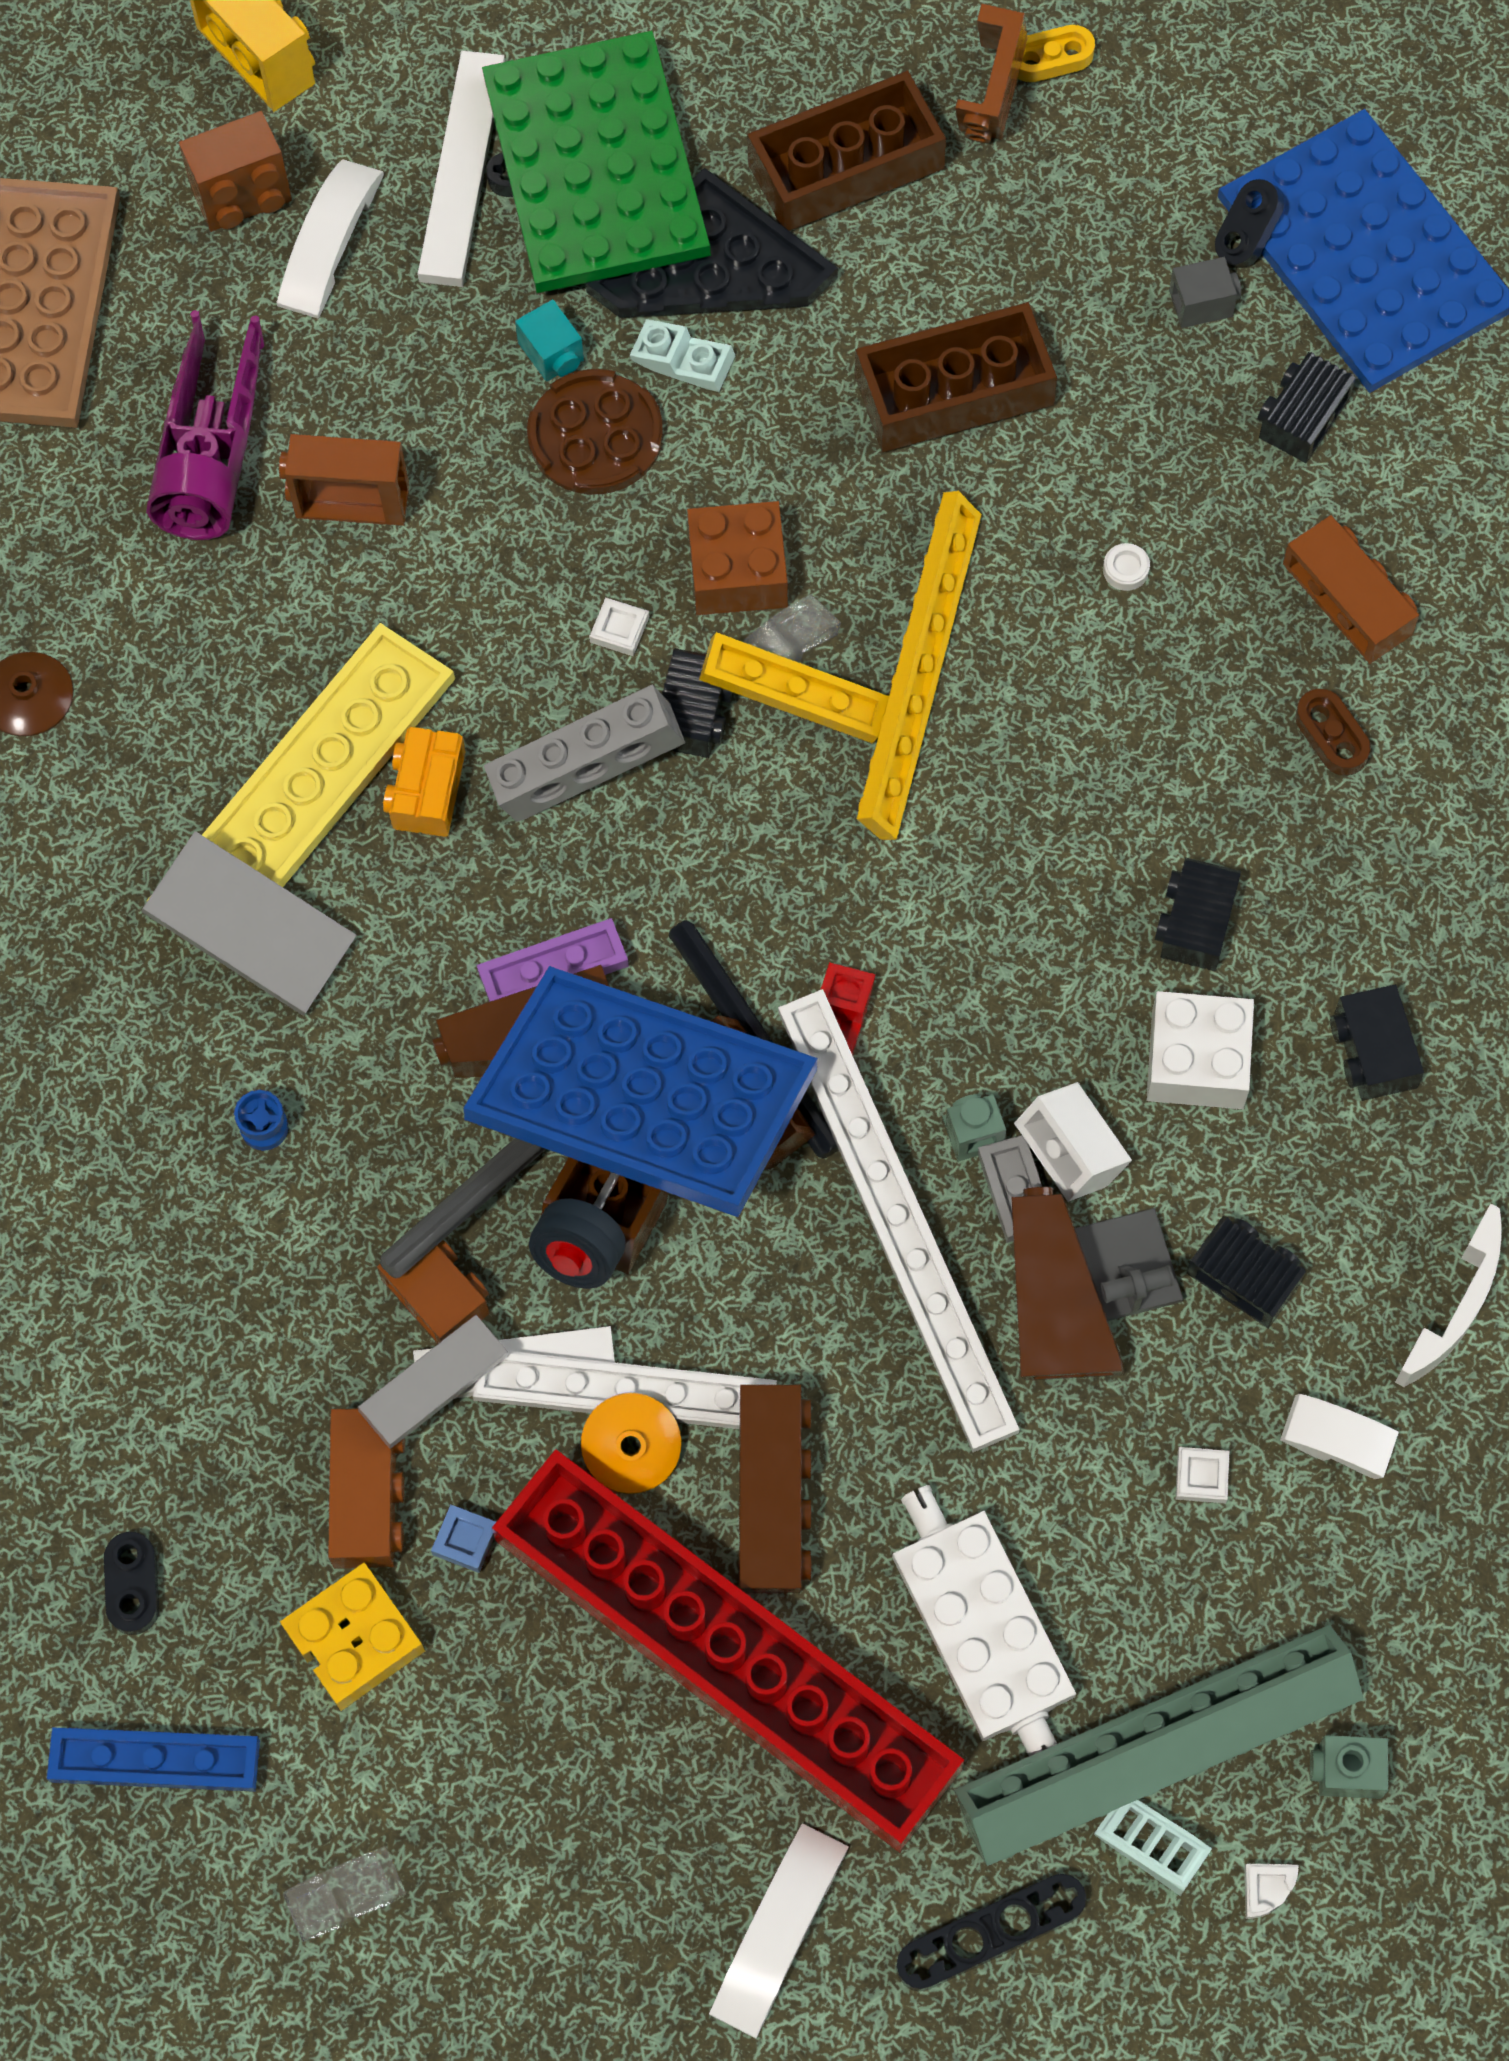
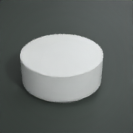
(1126, 566)

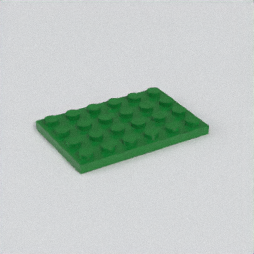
(595, 162)

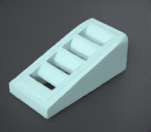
(1158, 1869)

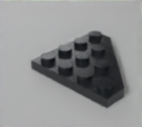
(749, 268)

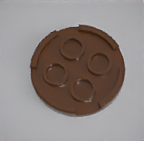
(595, 432)

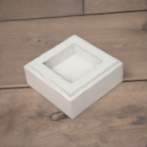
(619, 626)
(1202, 1475)

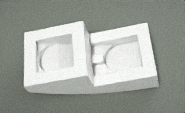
(1339, 1435)

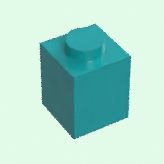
(550, 341)

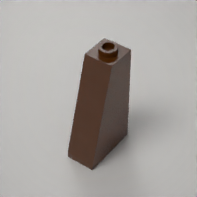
(475, 1034)
(1057, 1301)

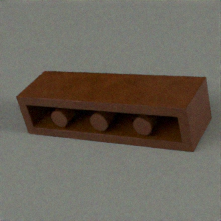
(771, 1489)

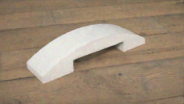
(325, 237)
(1483, 1253)
(778, 1930)

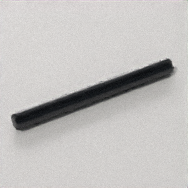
(732, 1005)

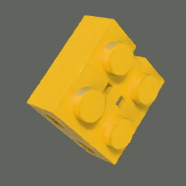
(346, 1663)

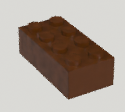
(846, 151)
(955, 377)

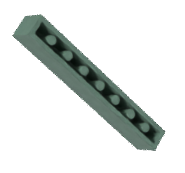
(1159, 1744)

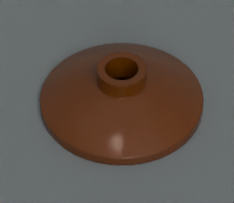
(42, 704)

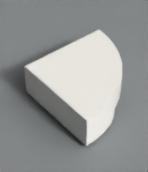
(1267, 1887)

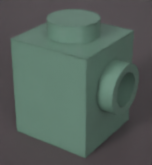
(1351, 1767)

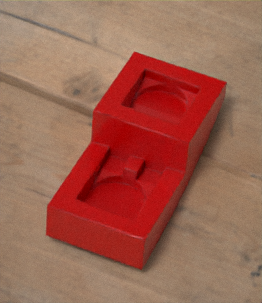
(849, 996)

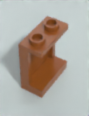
(1007, 34)

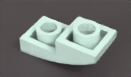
(676, 354)

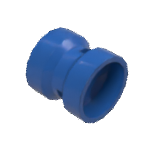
(260, 1109)

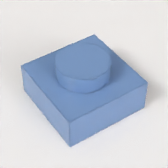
(464, 1538)

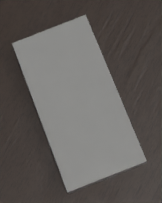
(248, 923)

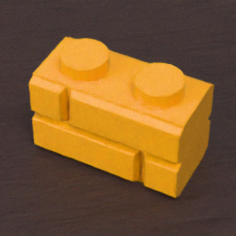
(426, 781)

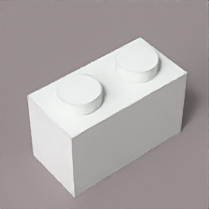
(1072, 1141)

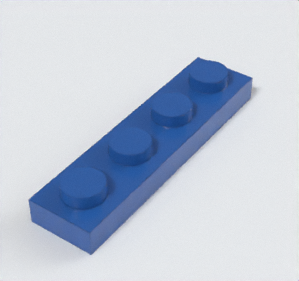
(153, 1759)

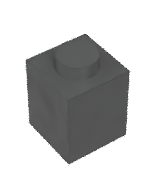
(1204, 292)

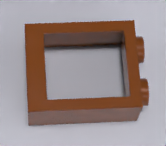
(345, 479)

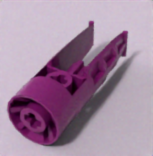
(192, 488)

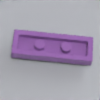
(569, 952)

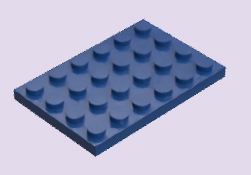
(1373, 252)
(642, 1090)

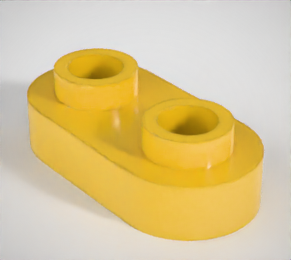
(1050, 49)

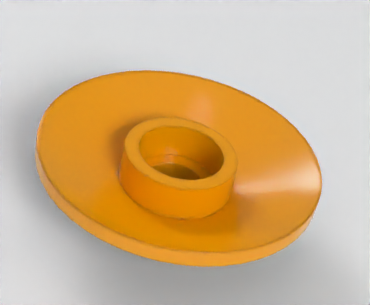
(631, 1416)

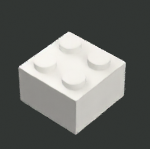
(1200, 1050)

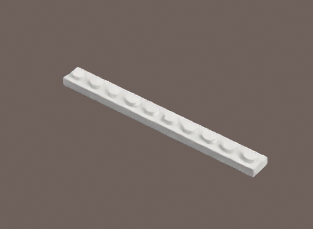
(900, 1224)

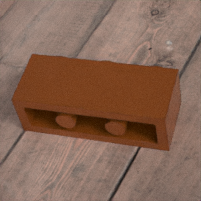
(1351, 588)
(363, 1494)

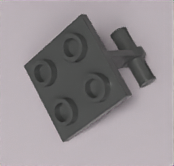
(1130, 1264)

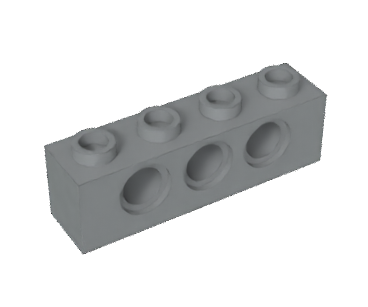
(584, 753)

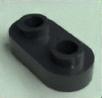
(1250, 223)
(131, 1581)

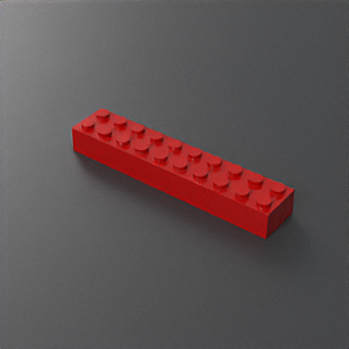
(728, 1650)

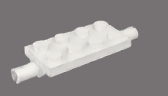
(982, 1624)

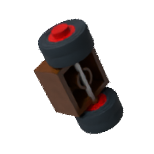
(593, 1224)

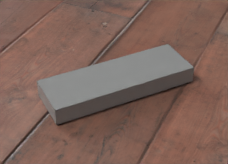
(432, 1381)

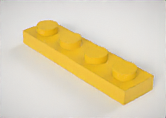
(794, 687)

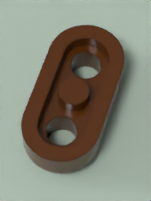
(1335, 733)

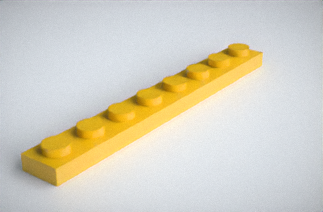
(919, 666)

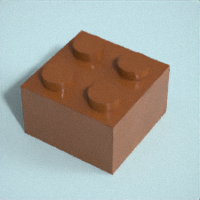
(236, 171)
(737, 558)

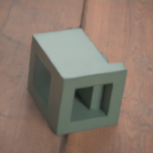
(973, 1124)

